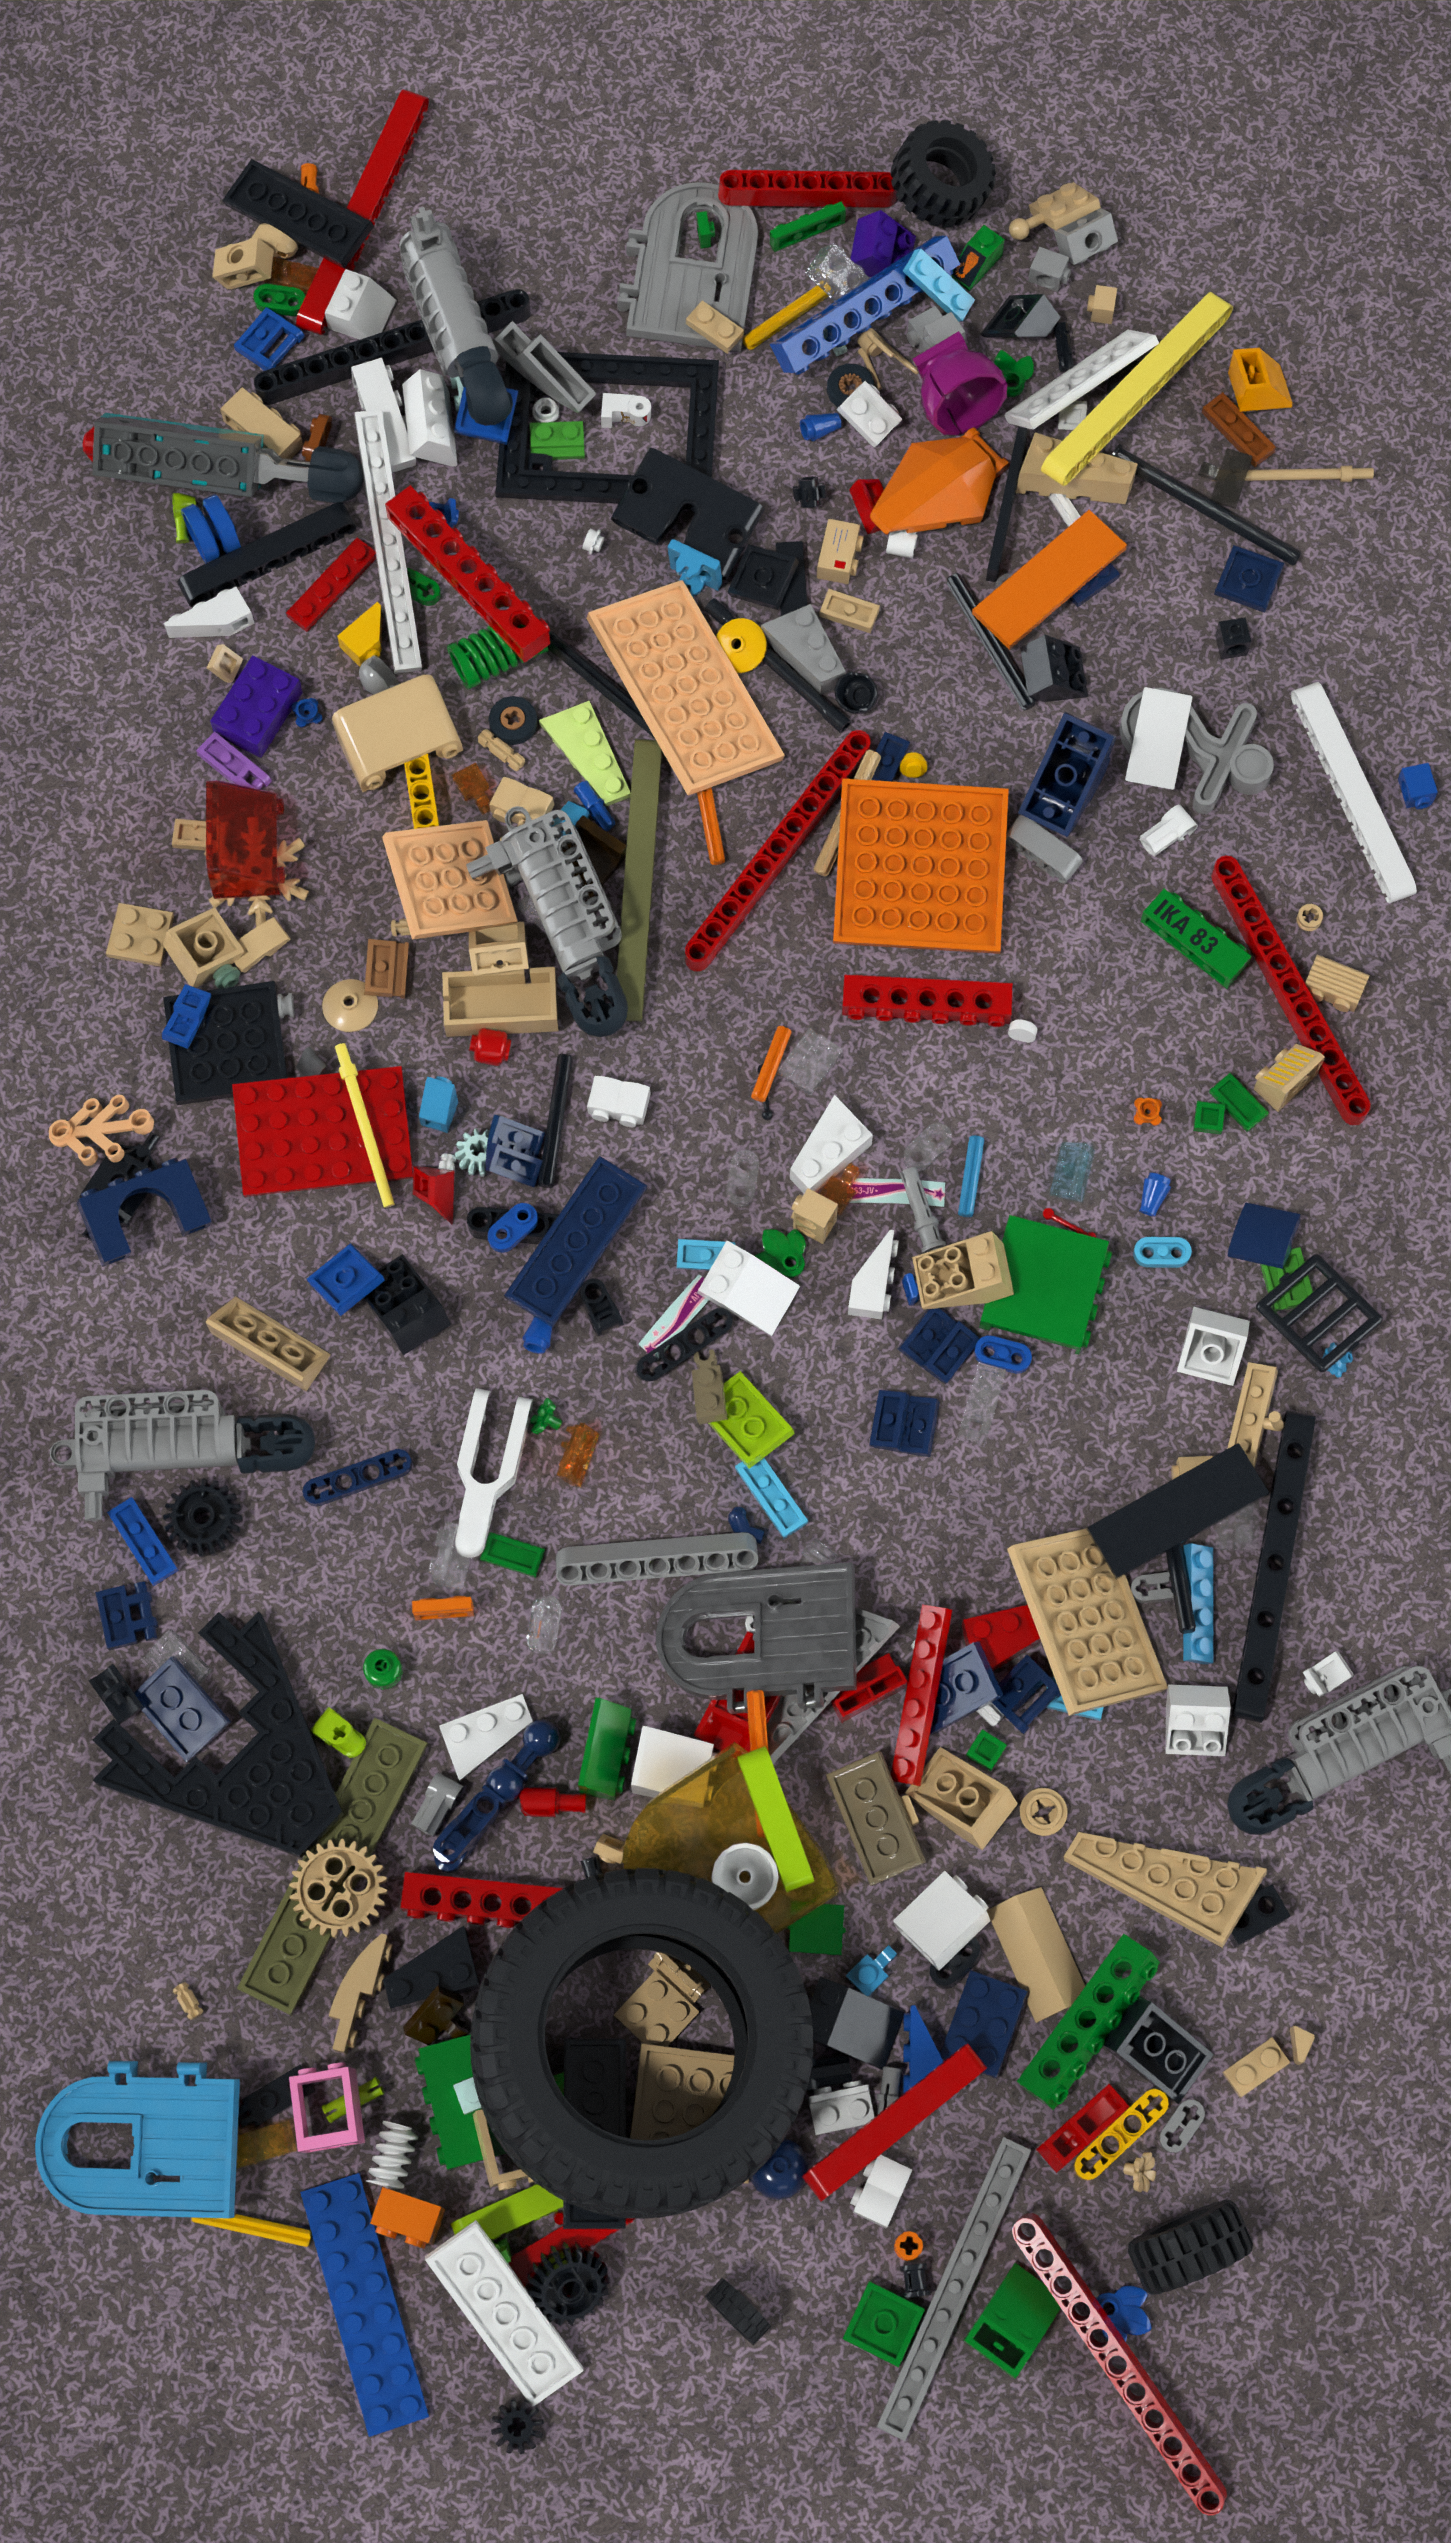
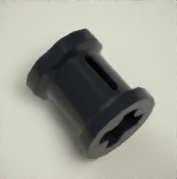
(915, 2280)

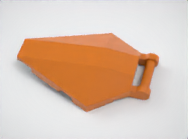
(939, 485)

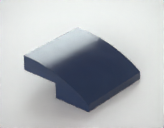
(514, 1150)
(1264, 1235)
(938, 1344)
(904, 1423)

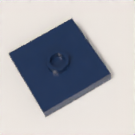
(1249, 578)

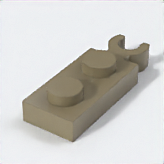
(708, 1390)

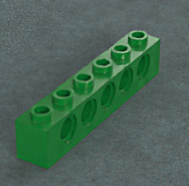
(1089, 2005)

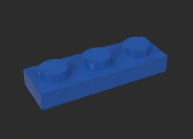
(142, 1541)

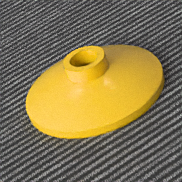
(752, 643)

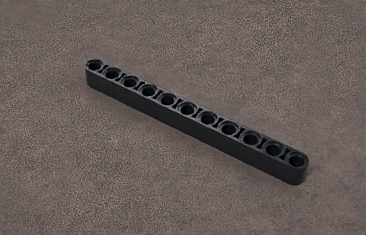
(378, 346)

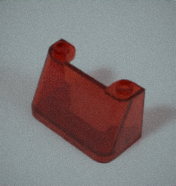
(242, 840)

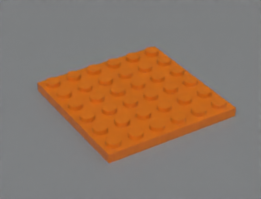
(920, 866)

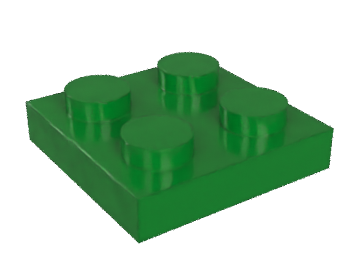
(883, 2324)

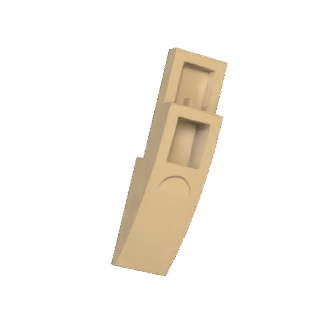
(361, 1979)

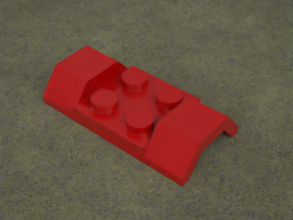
(724, 1728)

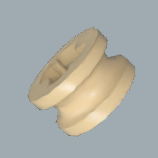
(1306, 909)

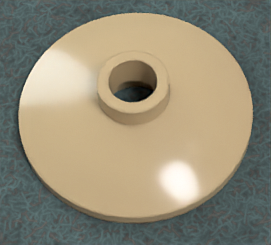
(351, 1017)

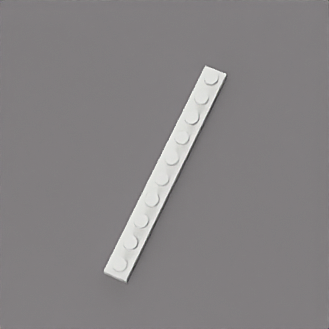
(387, 542)

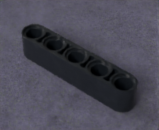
(492, 1215)

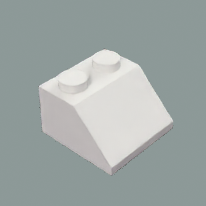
(359, 306)
(1213, 1346)

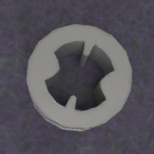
(286, 1005)

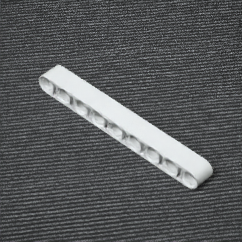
(1353, 789)

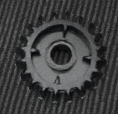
(190, 1505)
(556, 2270)

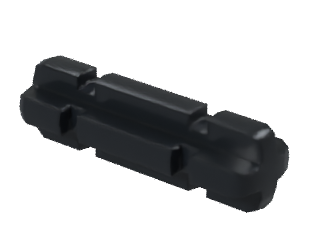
(1063, 346)

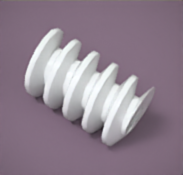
(393, 2156)

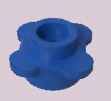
(306, 705)

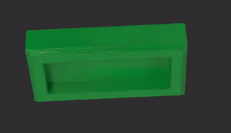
(1238, 1102)
(512, 1554)

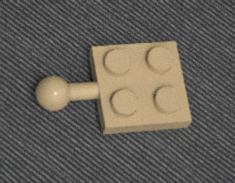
(1056, 210)

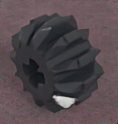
(525, 2433)

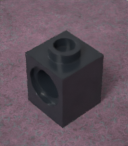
(1233, 638)

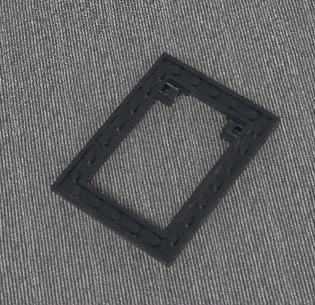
(516, 464)

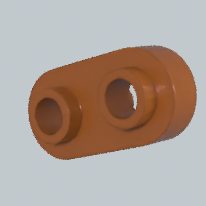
(319, 430)

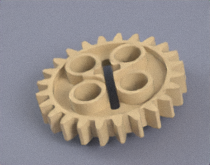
(361, 1903)

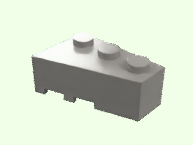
(806, 647)

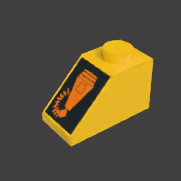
(363, 636)

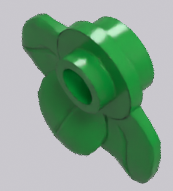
(1014, 371)
(781, 1248)

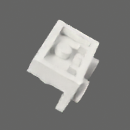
(869, 413)
(841, 2108)

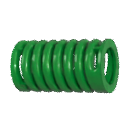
(481, 641)

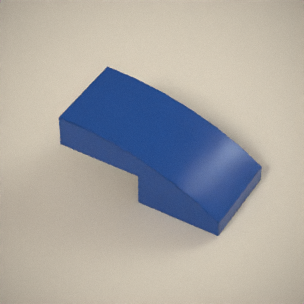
(187, 1016)

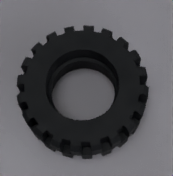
(960, 153)
(1190, 2247)

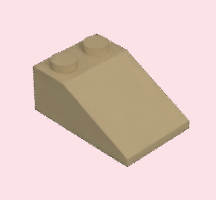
(963, 1798)

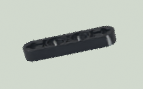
(685, 1347)

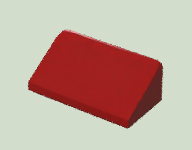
(865, 496)

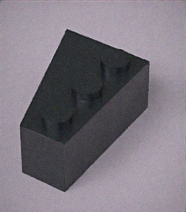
(443, 1964)

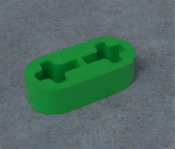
(424, 583)

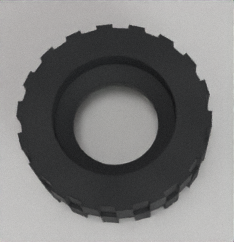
(738, 2311)

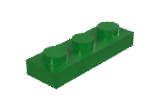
(807, 226)

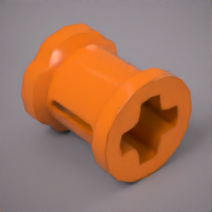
(901, 2253)

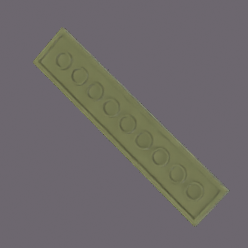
(368, 1800)

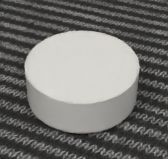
(1022, 1031)

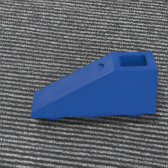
(920, 2051)

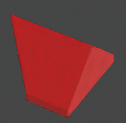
(435, 1188)

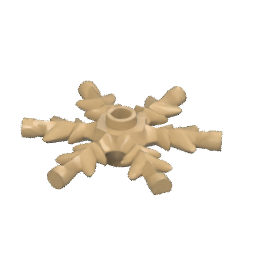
(259, 905)

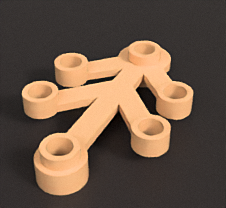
(139, 1121)

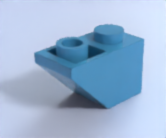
(438, 1104)

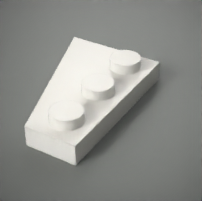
(483, 1733)

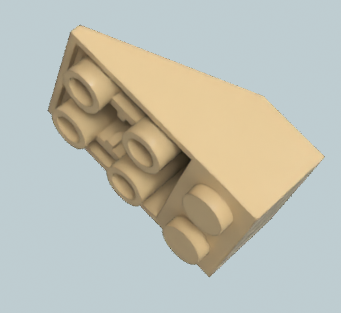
(964, 1273)

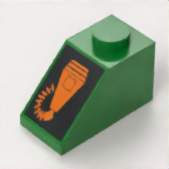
(978, 257)

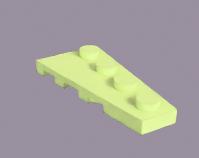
(585, 745)

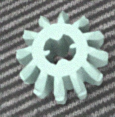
(467, 1150)

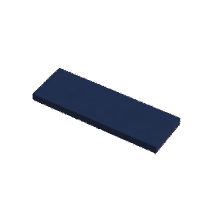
(575, 1241)

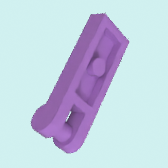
(231, 763)

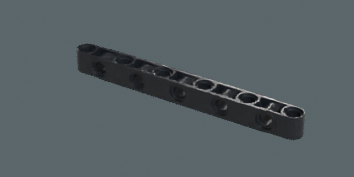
(1269, 1584)

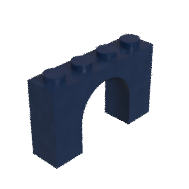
(171, 1183)

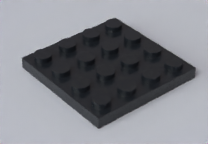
(233, 1044)

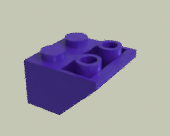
(880, 242)

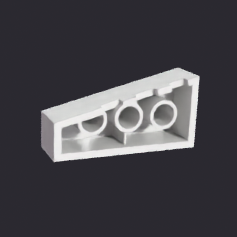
(376, 393)

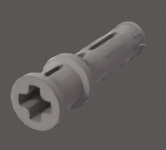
(925, 1223)

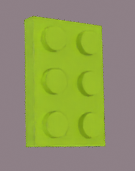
(751, 1423)

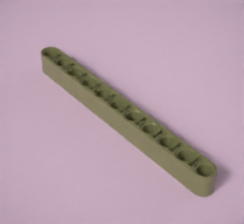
(639, 874)

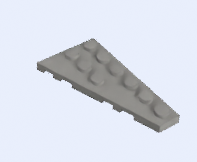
(789, 1720)

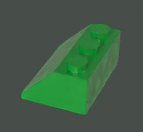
(606, 1750)

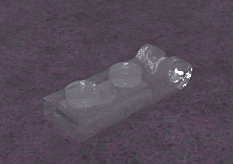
(981, 1403)

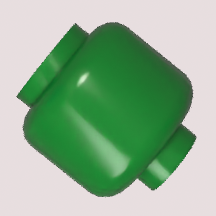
(387, 1677)

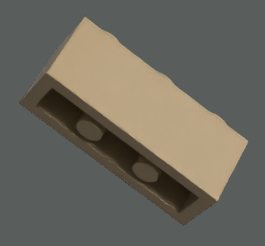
(249, 414)

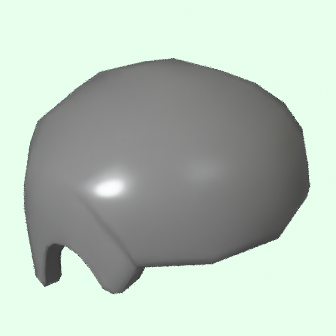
(376, 675)

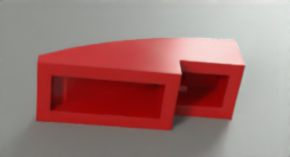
(1082, 2128)

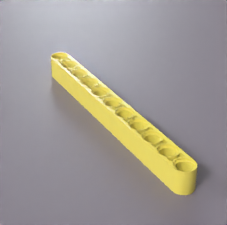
(1136, 389)

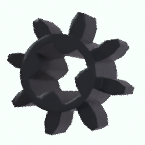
(809, 492)

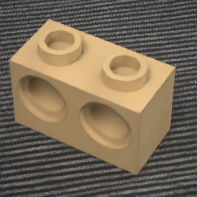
(814, 1215)

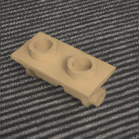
(680, 1976)

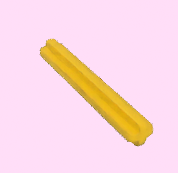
(784, 317)
(260, 2228)

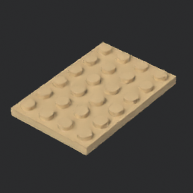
(1086, 1622)

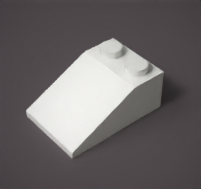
(748, 1288)

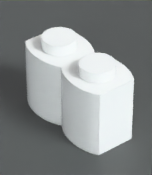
(618, 1101)
(881, 2191)

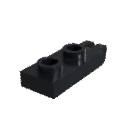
(270, 2100)

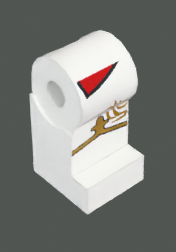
(625, 409)

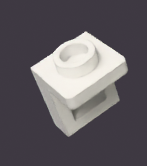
(1327, 1674)

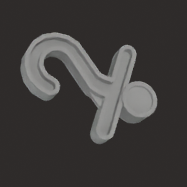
(1222, 759)

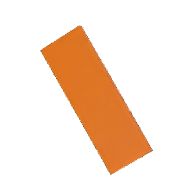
(1049, 579)

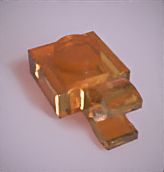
(472, 785)
(839, 1190)

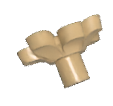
(1141, 2171)

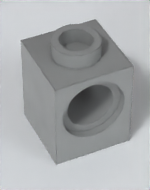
(1049, 269)

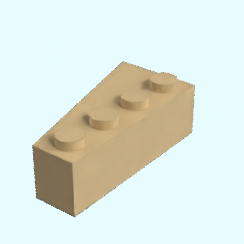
(1102, 479)

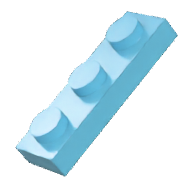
(938, 284)
(772, 1497)

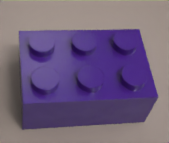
(256, 706)

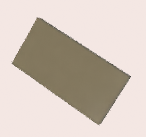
(876, 1818)

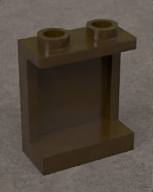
(602, 848)

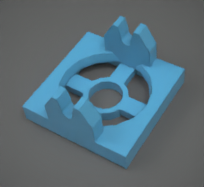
(693, 565)

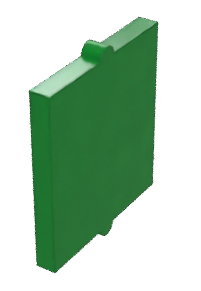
(819, 1931)

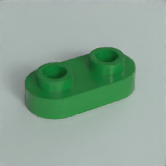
(281, 298)

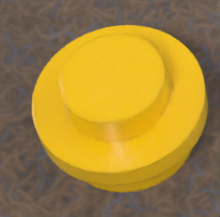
(913, 765)

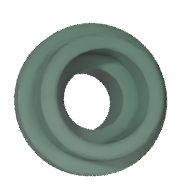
(226, 976)

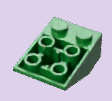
(1013, 2321)

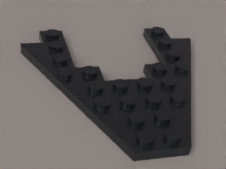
(271, 1788)

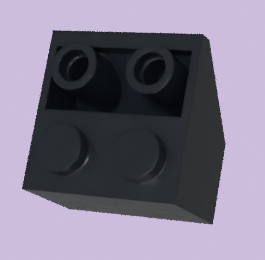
(1053, 670)

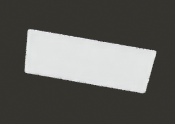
(1158, 738)

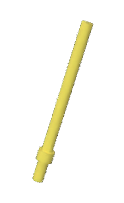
(348, 1073)

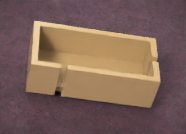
(500, 1002)

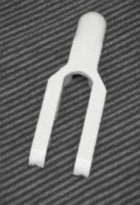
(481, 1498)

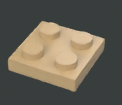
(139, 934)
(656, 2012)

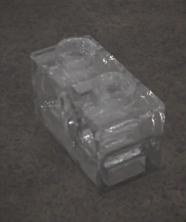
(834, 279)

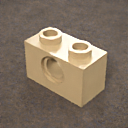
(243, 263)

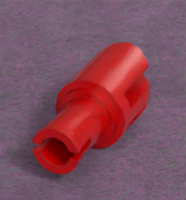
(548, 1802)

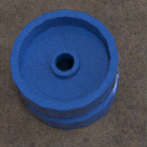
(212, 528)

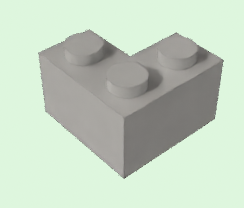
(932, 328)

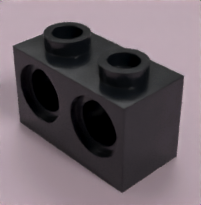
(1256, 1920)

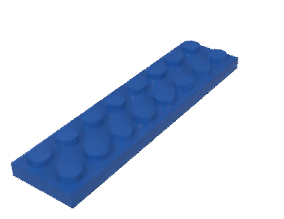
(364, 2305)

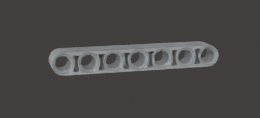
(644, 1563)

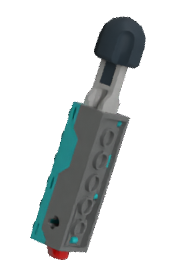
(211, 459)

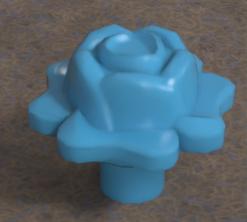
(1340, 1366)

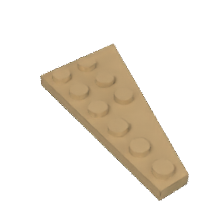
(1180, 1885)

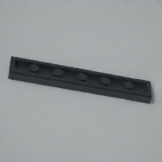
(1007, 504)

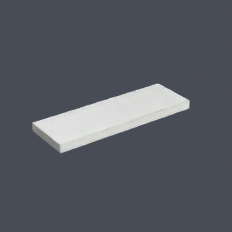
(1081, 379)
(504, 2313)

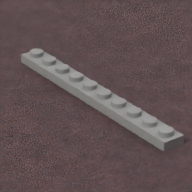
(953, 2289)

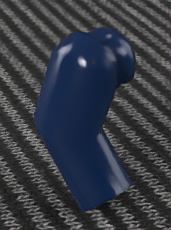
(741, 1525)

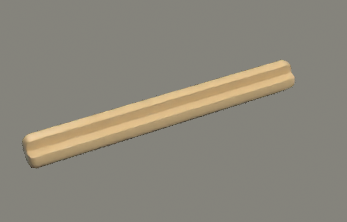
(830, 849)

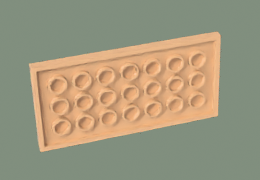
(685, 687)

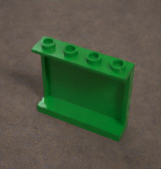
(1052, 1283)
(443, 2067)

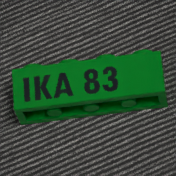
(1196, 938)

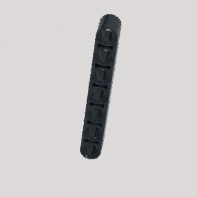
(267, 553)

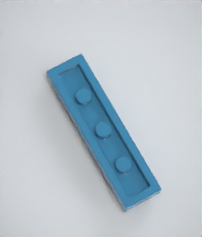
(1199, 1571)

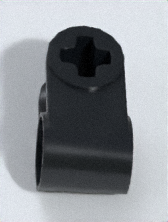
(600, 1311)

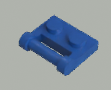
(262, 336)

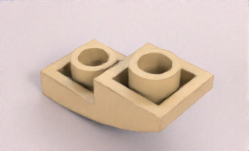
(261, 942)

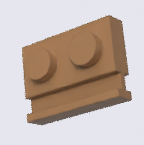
(386, 968)

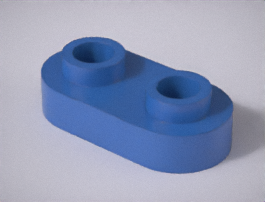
(513, 1227)
(1003, 1352)

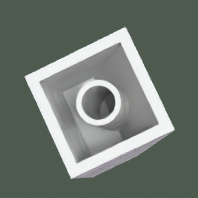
(666, 1759)

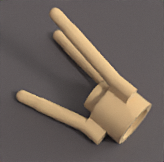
(873, 345)

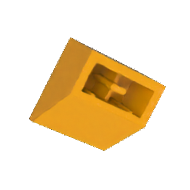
(1258, 381)

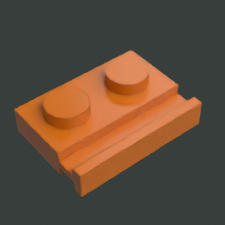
(443, 1608)

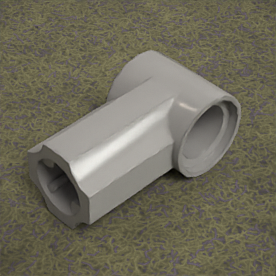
(438, 1801)

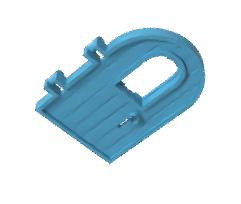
(174, 2132)

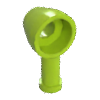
(180, 501)

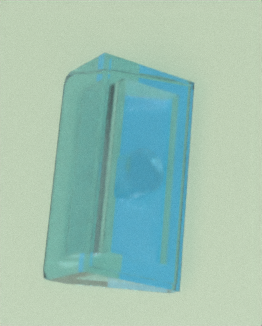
(1072, 1171)

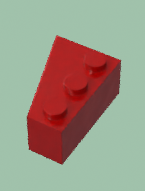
(1002, 1634)

